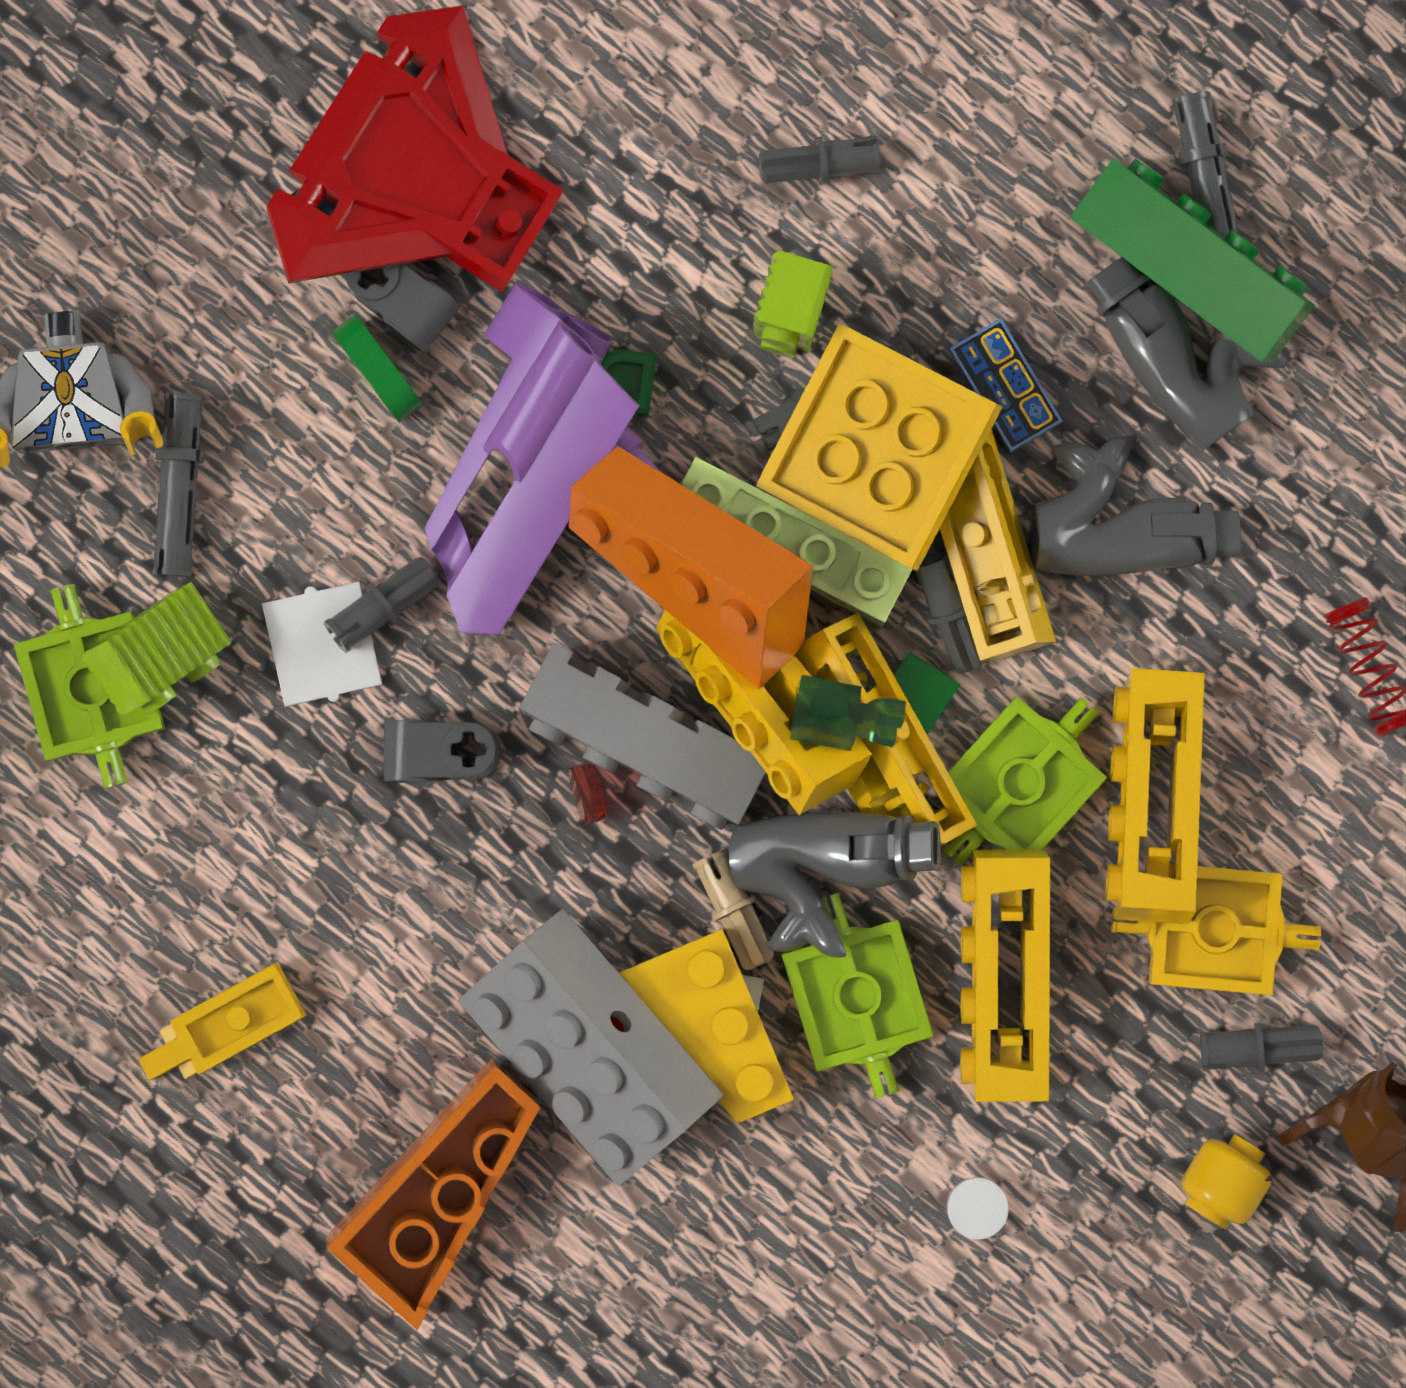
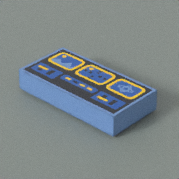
(1001, 373)

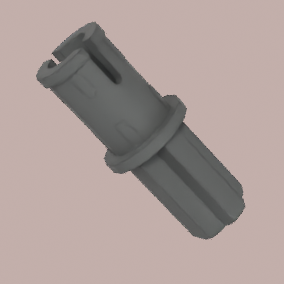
(822, 160)
(382, 603)
(948, 611)
(1260, 1047)

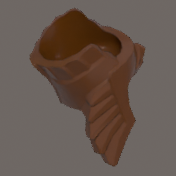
(1373, 1126)

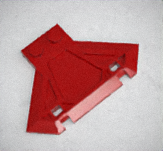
(411, 166)

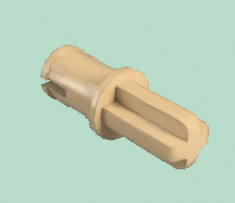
(735, 912)

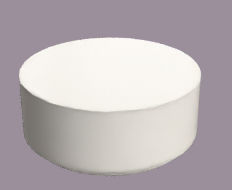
(977, 1208)

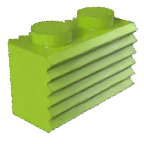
(791, 303)
(157, 650)

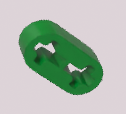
(377, 368)

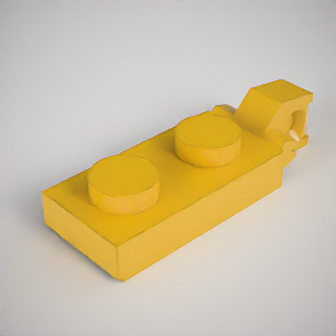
(226, 1025)

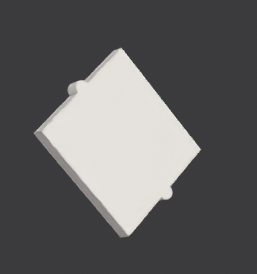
(306, 655)

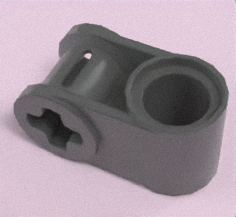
(407, 304)
(427, 751)

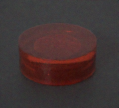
(588, 793)

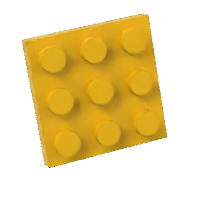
(878, 446)

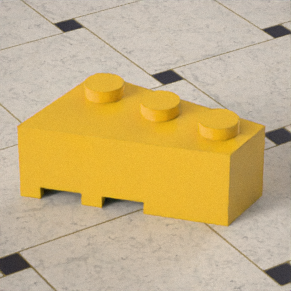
(713, 1017)

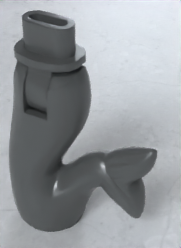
(1161, 354)
(1139, 539)
(842, 846)

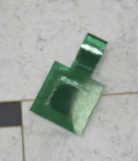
(833, 716)

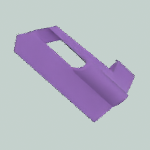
(553, 424)

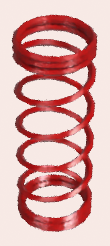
(1344, 613)

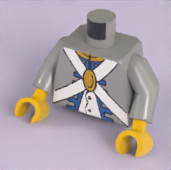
(72, 396)

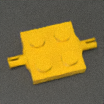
(1230, 937)

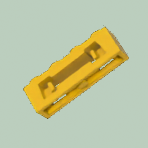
(994, 561)
(763, 721)
(887, 779)
(1151, 894)
(1006, 1075)

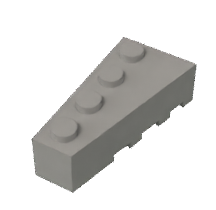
(642, 736)

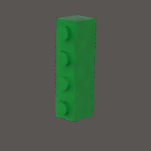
(1193, 260)

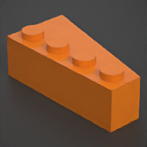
(696, 562)
(432, 1196)

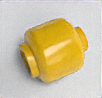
(1226, 1181)

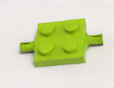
(68, 701)
(1024, 779)
(859, 1003)

